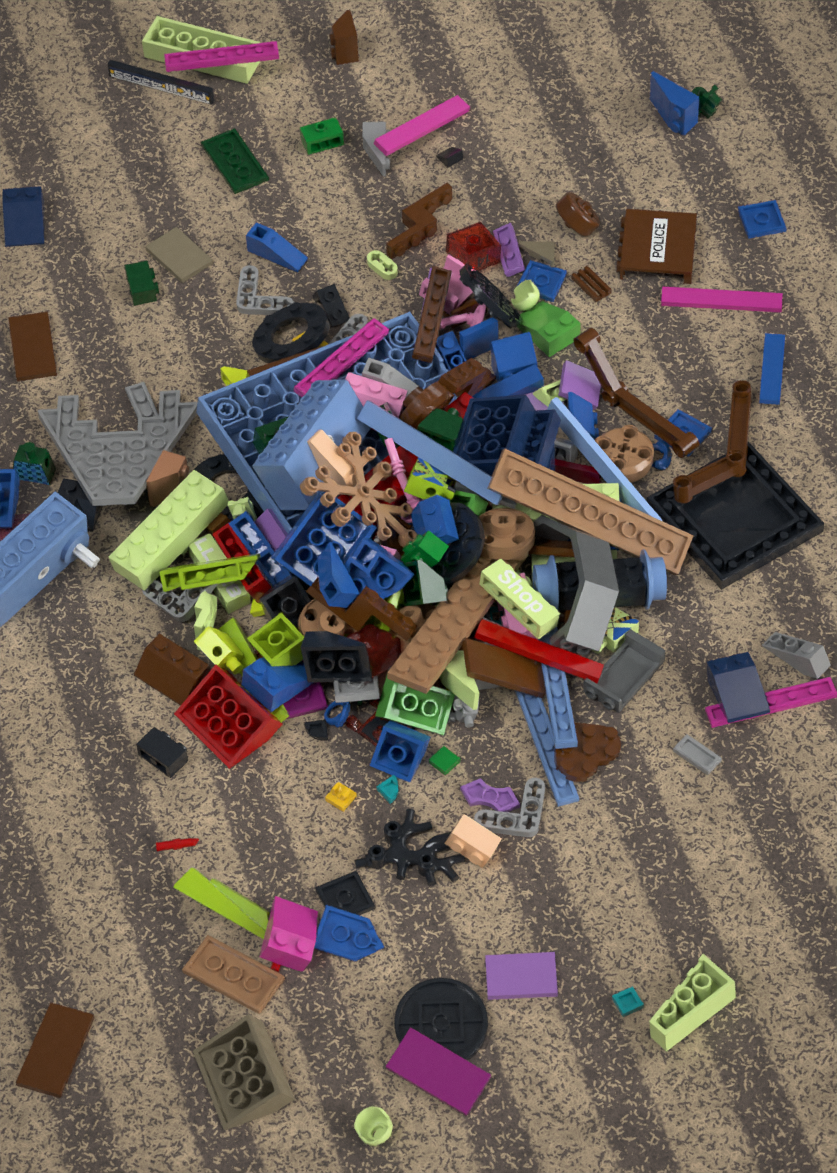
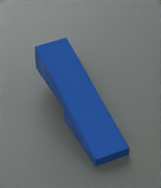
(772, 369)
(518, 384)
(256, 543)

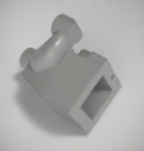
(462, 713)

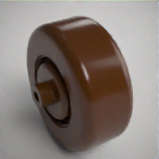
(577, 214)

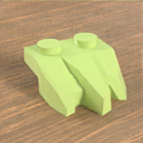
(205, 613)

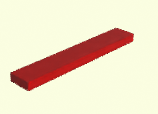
(539, 651)

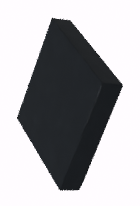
(346, 894)

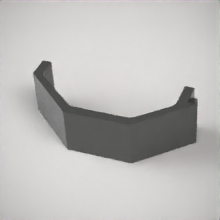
(596, 588)

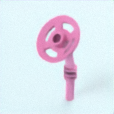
(470, 319)
(399, 473)

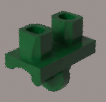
(707, 100)

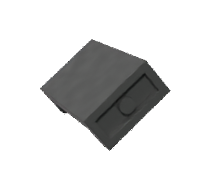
(625, 672)

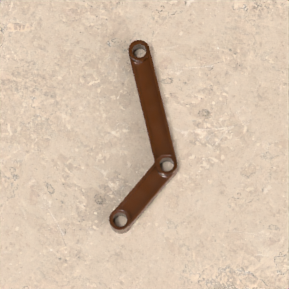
(617, 393)
(735, 461)

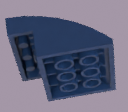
(506, 424)

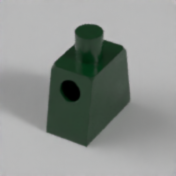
(442, 427)

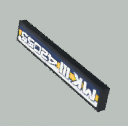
(161, 82)

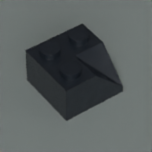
(76, 496)
(285, 597)

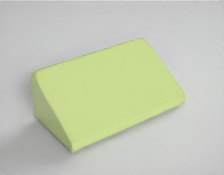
(548, 393)

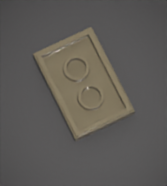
(179, 255)

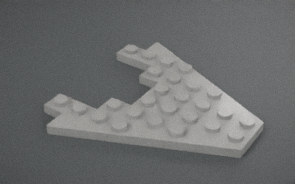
(115, 464)

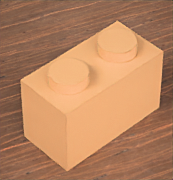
(473, 841)

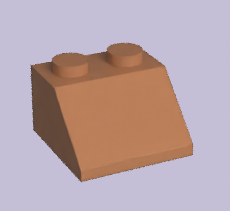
(166, 476)

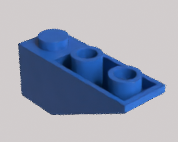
(273, 247)
(450, 350)
(335, 580)

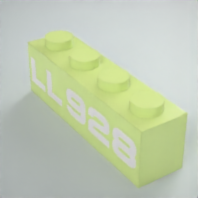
(230, 594)

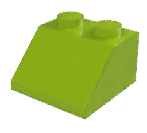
(278, 642)

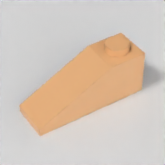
(325, 454)

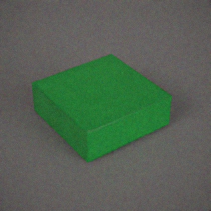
(444, 760)

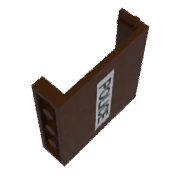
(657, 242)

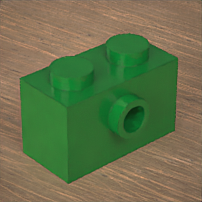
(321, 136)
(425, 548)

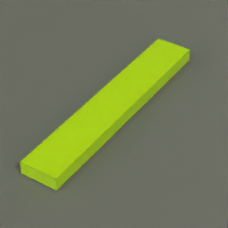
(236, 633)

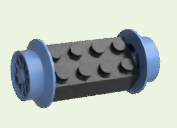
(637, 579)

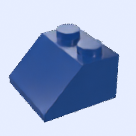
(512, 355)
(583, 412)
(437, 517)
(399, 750)

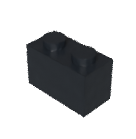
(162, 752)

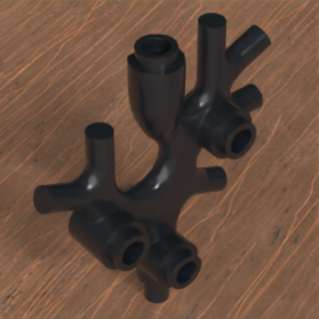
(403, 857)

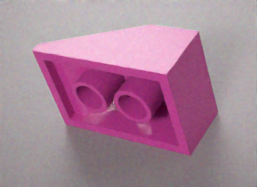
(290, 934)

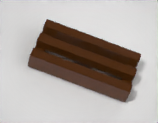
(594, 281)

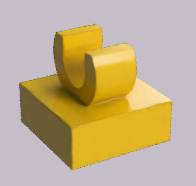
(340, 796)

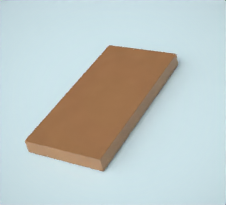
(233, 974)

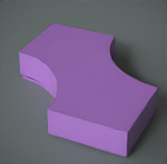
(482, 794)

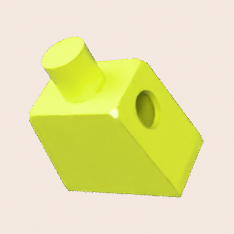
(220, 649)

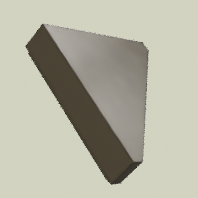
(540, 250)

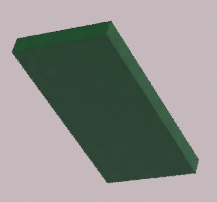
(234, 161)

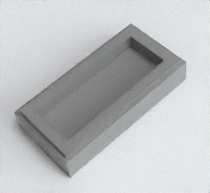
(697, 754)

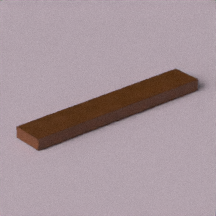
(431, 314)

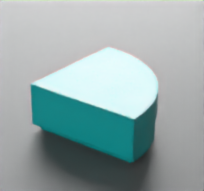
(389, 789)

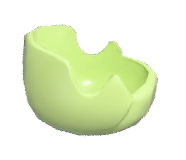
(526, 296)
(372, 1120)

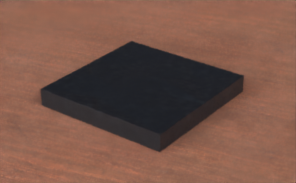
(740, 520)

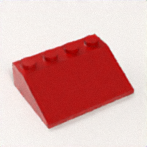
(227, 717)

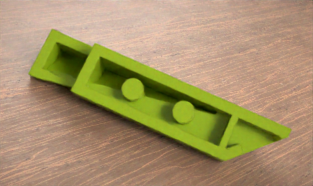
(207, 572)
(224, 901)

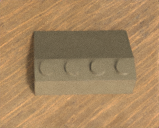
(243, 1073)

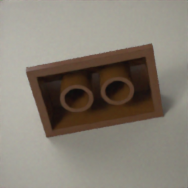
(170, 669)

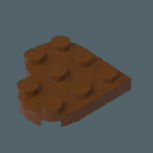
(595, 748)

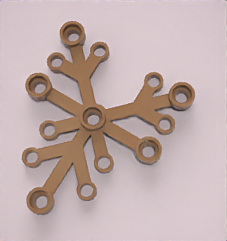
(361, 492)

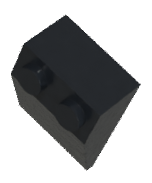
(334, 658)

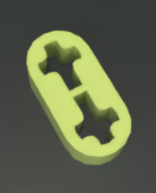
(384, 262)

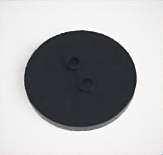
(444, 1013)

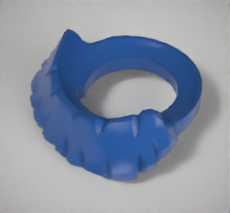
(663, 463)
(340, 719)

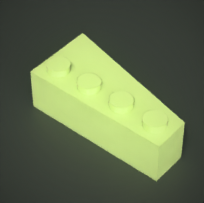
(693, 1002)

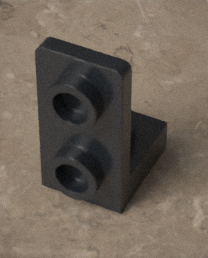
(332, 305)

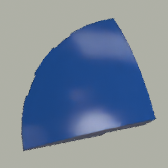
(377, 569)

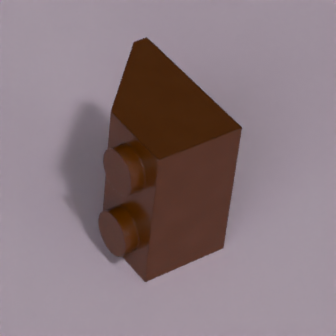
(344, 40)

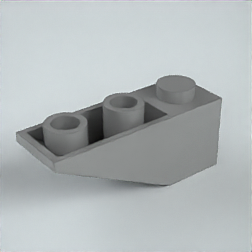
(371, 131)
(387, 374)
(800, 654)

